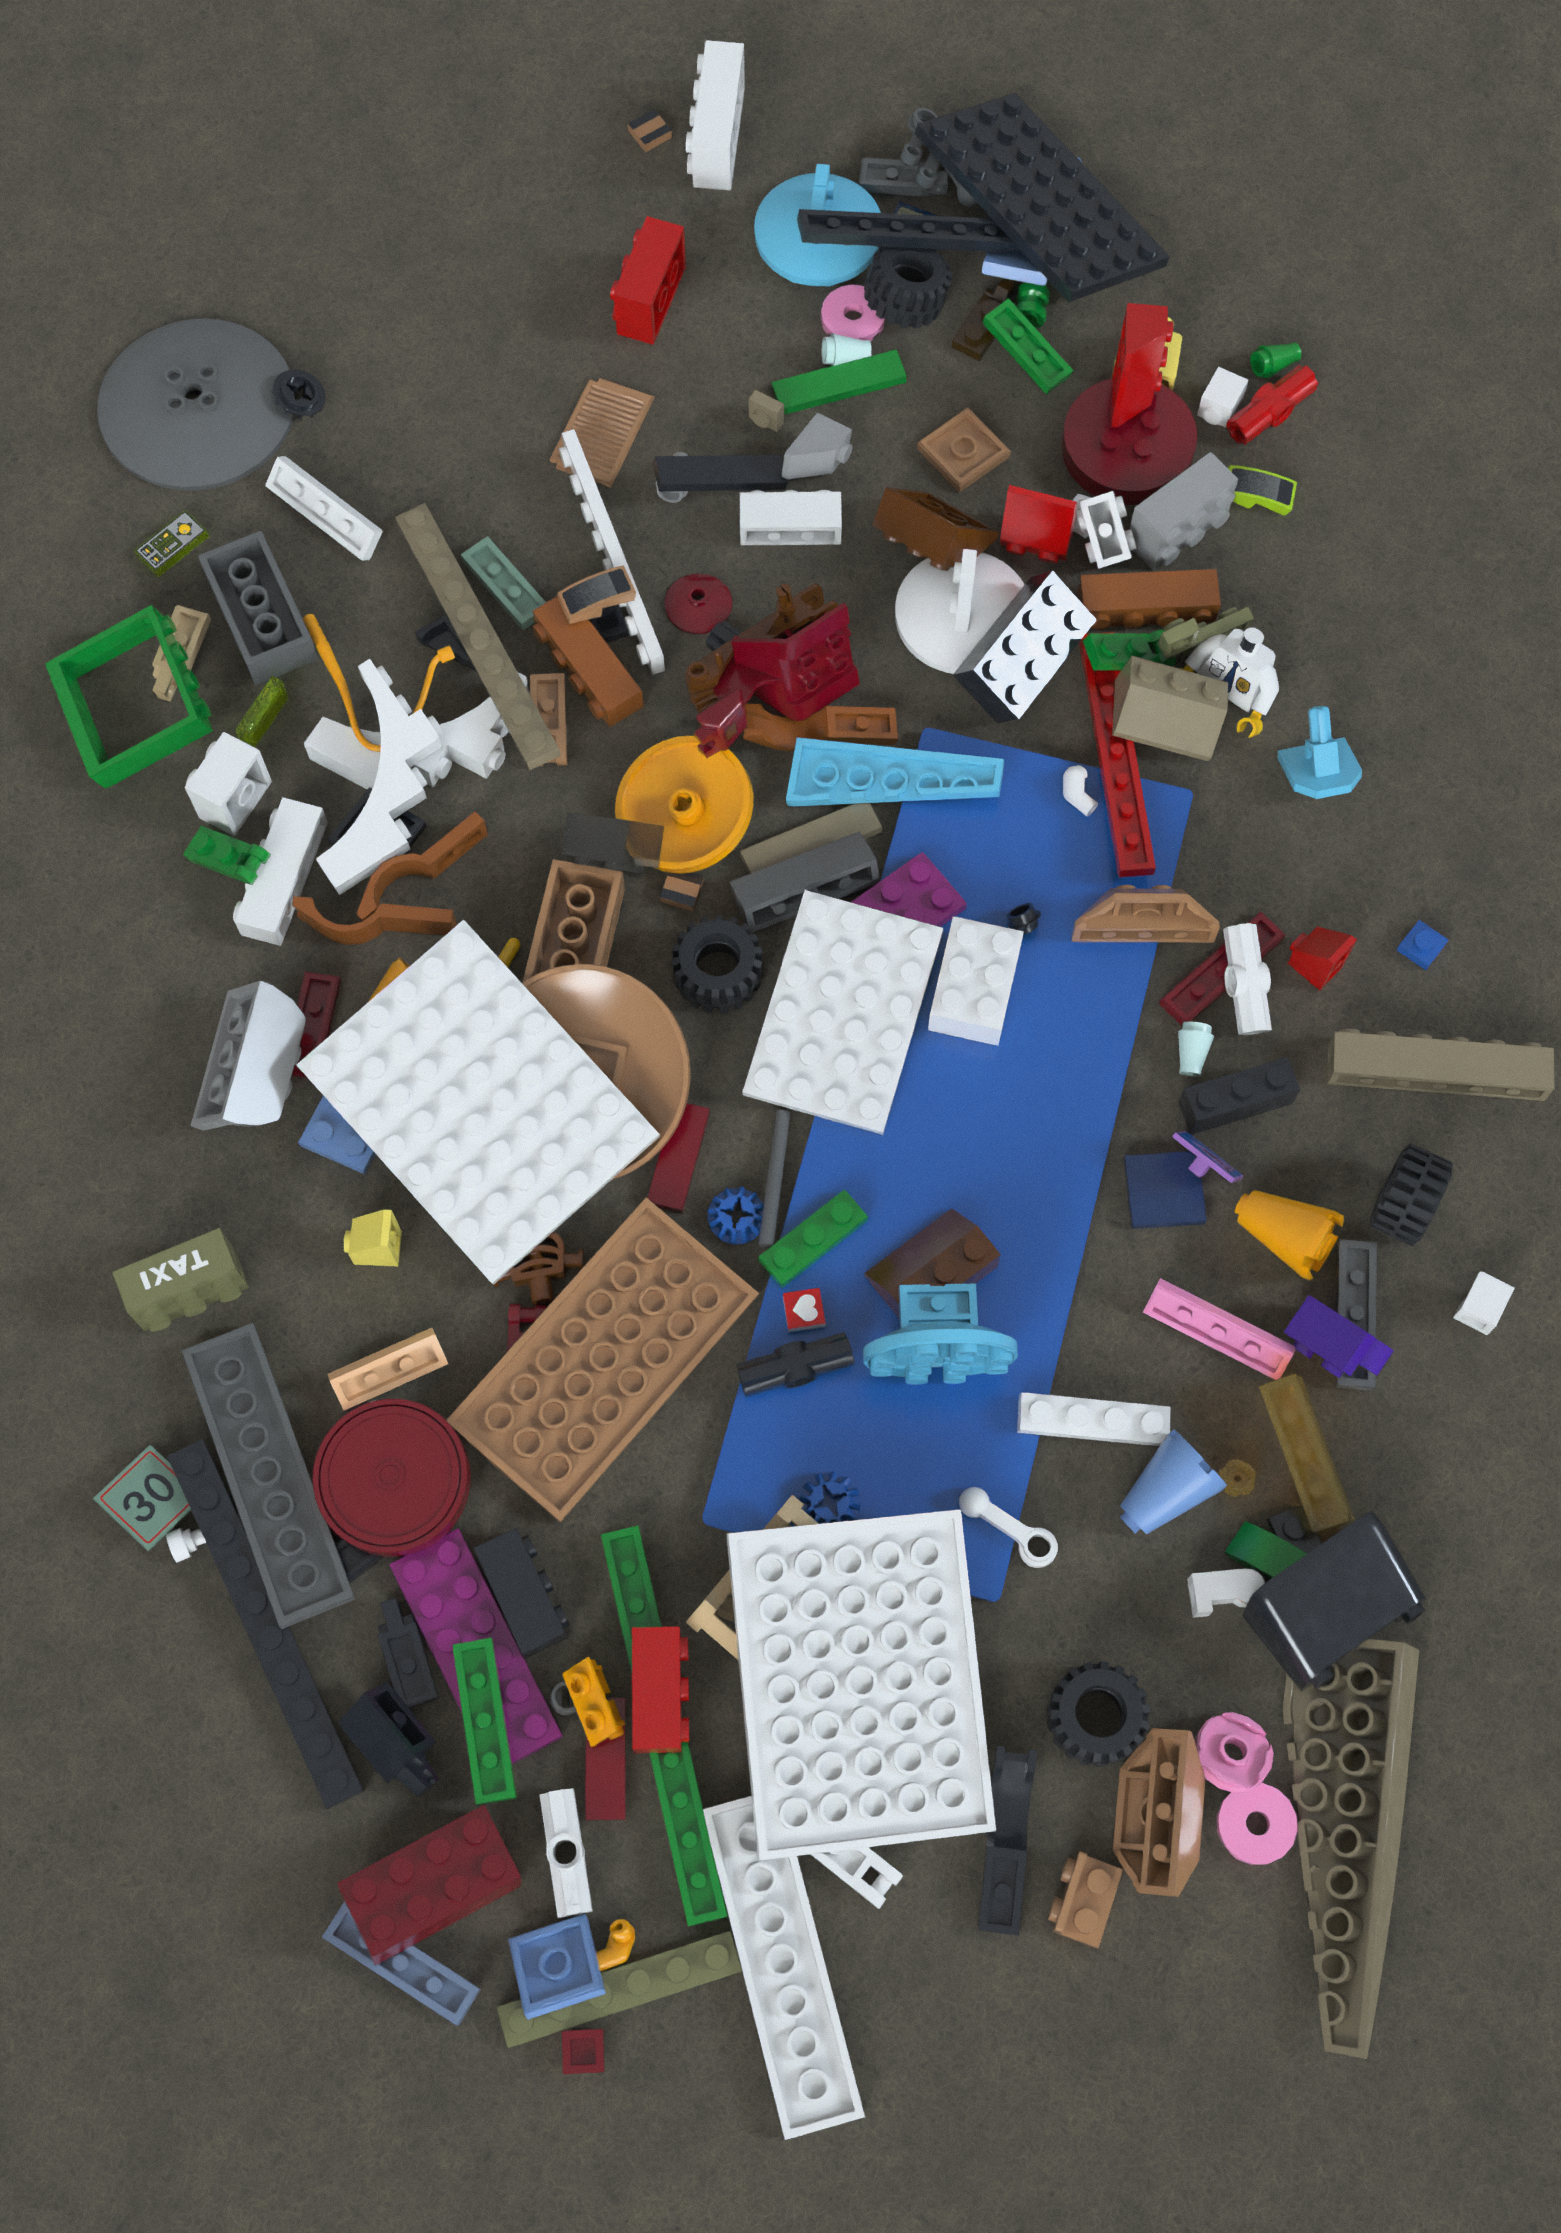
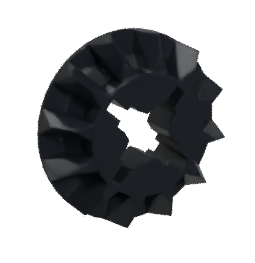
(290, 383)

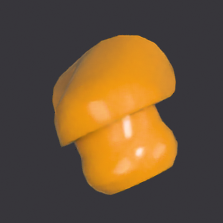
(618, 1945)

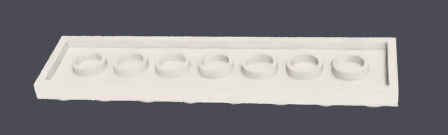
(784, 1977)

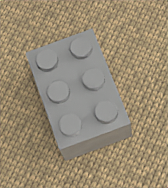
(1183, 511)

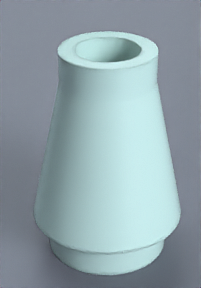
(843, 349)
(1193, 1047)

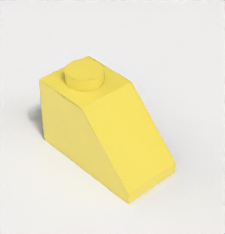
(374, 1239)

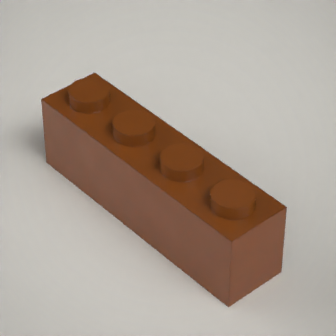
(1150, 597)
(589, 662)

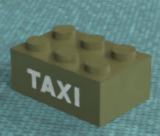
(181, 1281)

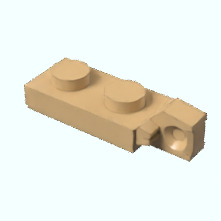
(190, 632)

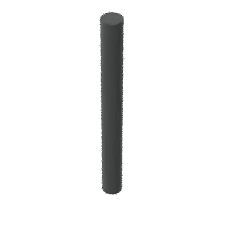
(774, 1179)

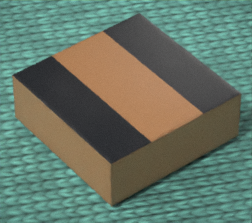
(649, 130)
(682, 890)

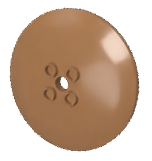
(627, 1036)

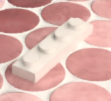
(323, 508)
(1093, 1419)

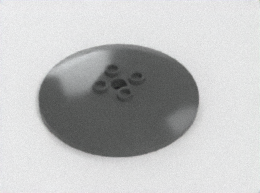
(202, 439)

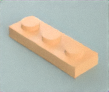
(387, 1369)

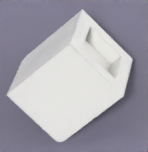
(1484, 1303)

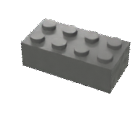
(258, 607)

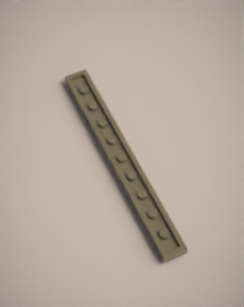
(478, 637)

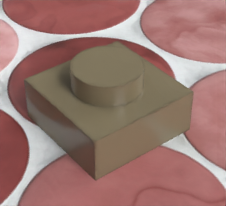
(766, 411)

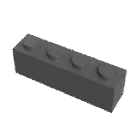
(828, 870)

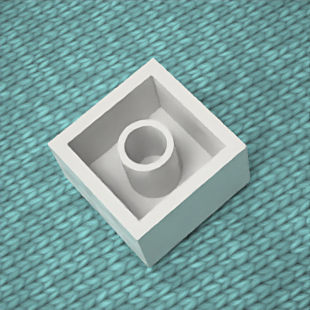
(228, 783)

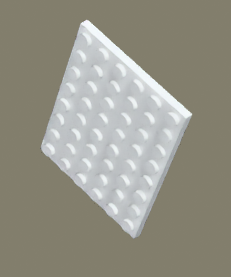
(478, 1101)
(860, 1684)

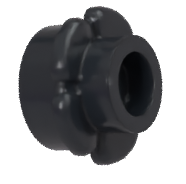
(1024, 918)

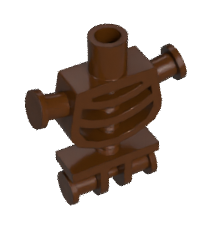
(540, 1271)

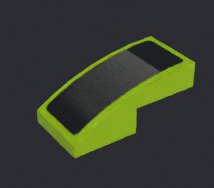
(1264, 489)

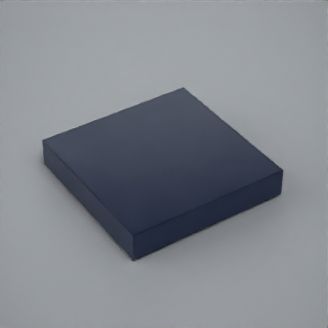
(1163, 1190)

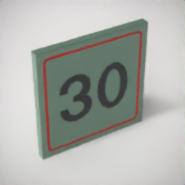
(145, 1498)

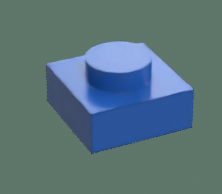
(1422, 945)

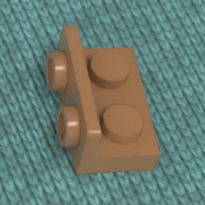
(1085, 1900)

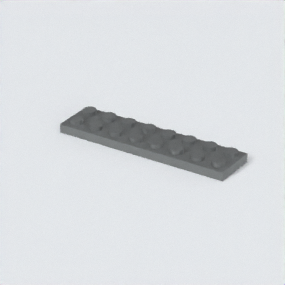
(267, 1476)

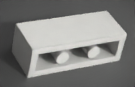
(790, 518)

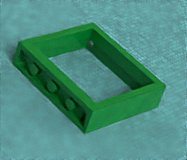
(103, 648)

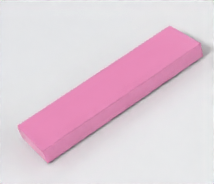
(1219, 1329)

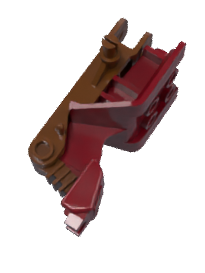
(789, 660)

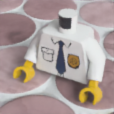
(1245, 666)

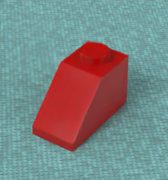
(1320, 954)

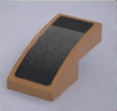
(588, 596)

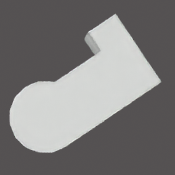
(1222, 1588)

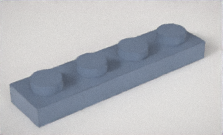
(408, 1970)

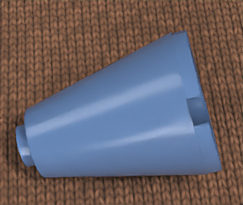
(1169, 1485)

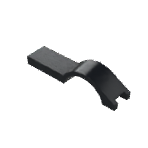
(1008, 1844)

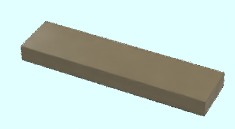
(812, 835)

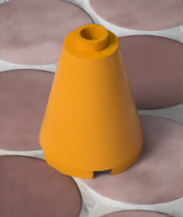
(1290, 1229)

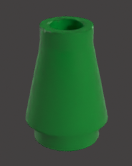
(1272, 359)

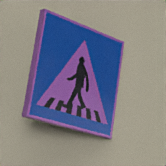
(1206, 1158)

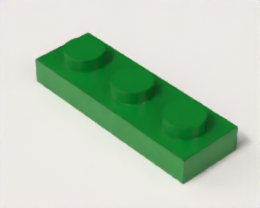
(1027, 346)
(813, 1238)

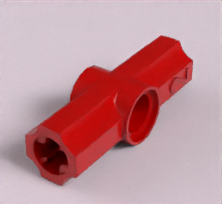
(1272, 404)

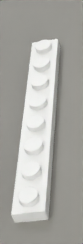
(606, 540)

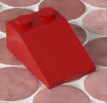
(1038, 524)

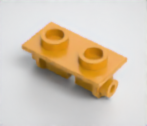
(588, 1692)

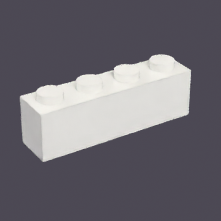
(293, 844)

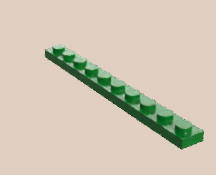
(672, 1770)

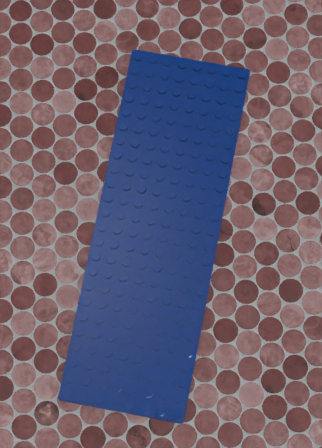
(976, 1128)

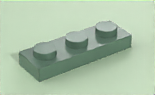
(503, 581)

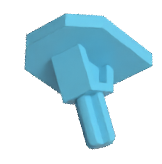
(1323, 764)

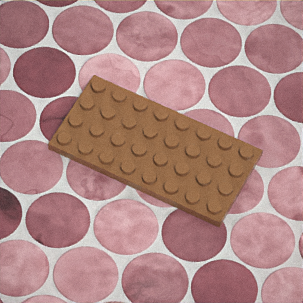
(602, 1359)

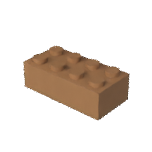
(576, 917)

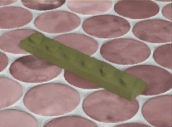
(630, 1987)

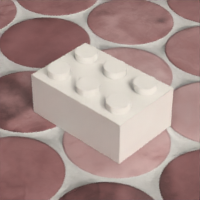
(975, 980)

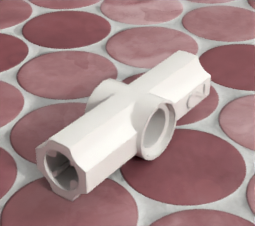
(1247, 979)
(569, 1879)

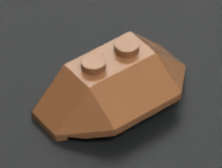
(1145, 916)
(1160, 1812)

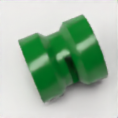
(1030, 305)

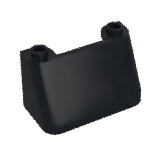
(1334, 1601)

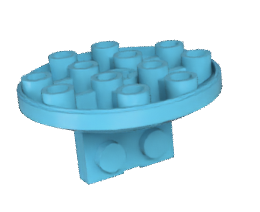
(779, 235)
(939, 1331)

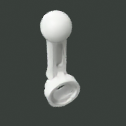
(975, 1503)

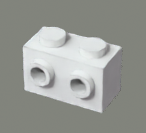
(1105, 529)

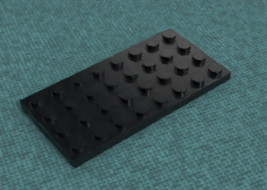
(1042, 196)

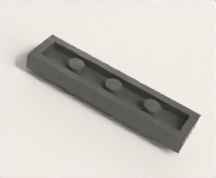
(1357, 1299)

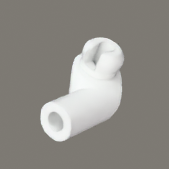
(1074, 790)

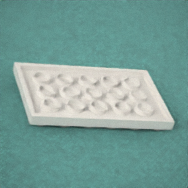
(843, 1012)

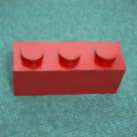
(659, 1690)

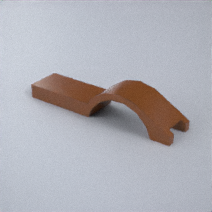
(832, 723)
(430, 863)
(386, 917)

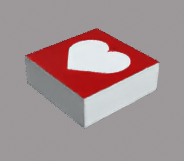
(804, 1310)

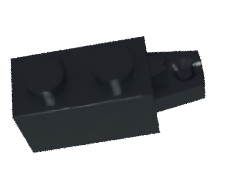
(391, 1738)

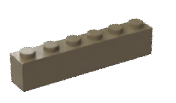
(1440, 1065)

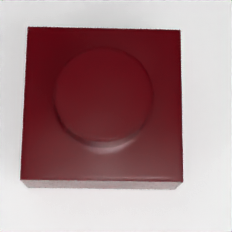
(583, 2051)

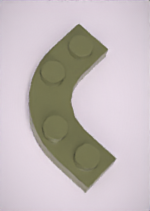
(1187, 635)

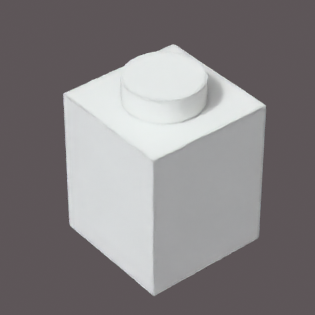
(1222, 397)

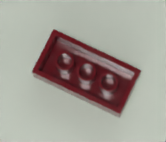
(429, 1884)

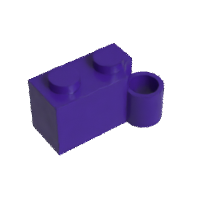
(1335, 1340)

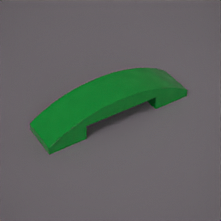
(1262, 1550)

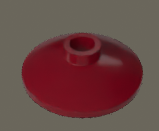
(700, 615)

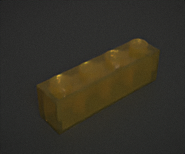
(1307, 1454)

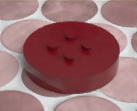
(1132, 457)
(391, 1477)

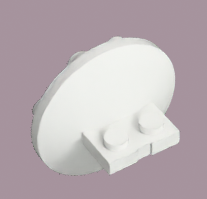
(950, 611)

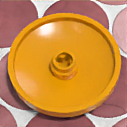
(694, 797)

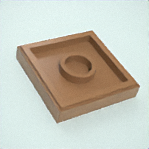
(963, 449)

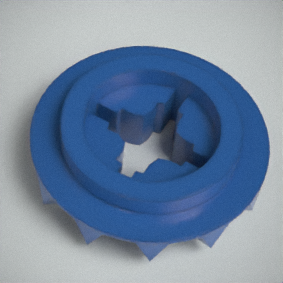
(722, 1224)
(836, 1485)

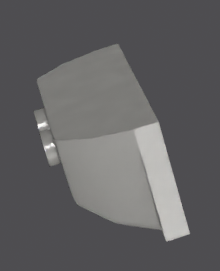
(250, 1059)

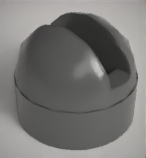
(556, 1700)

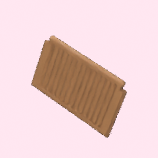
(606, 427)

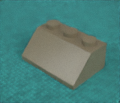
(1169, 708)

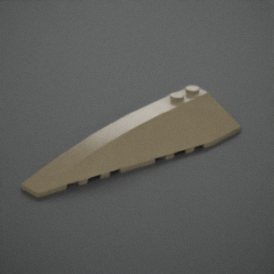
(1350, 1807)

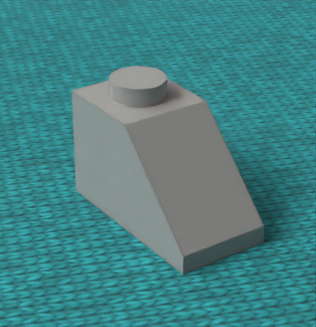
(817, 449)

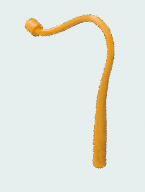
(327, 655)

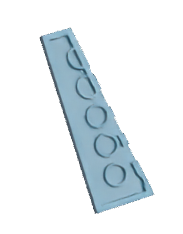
(862, 773)

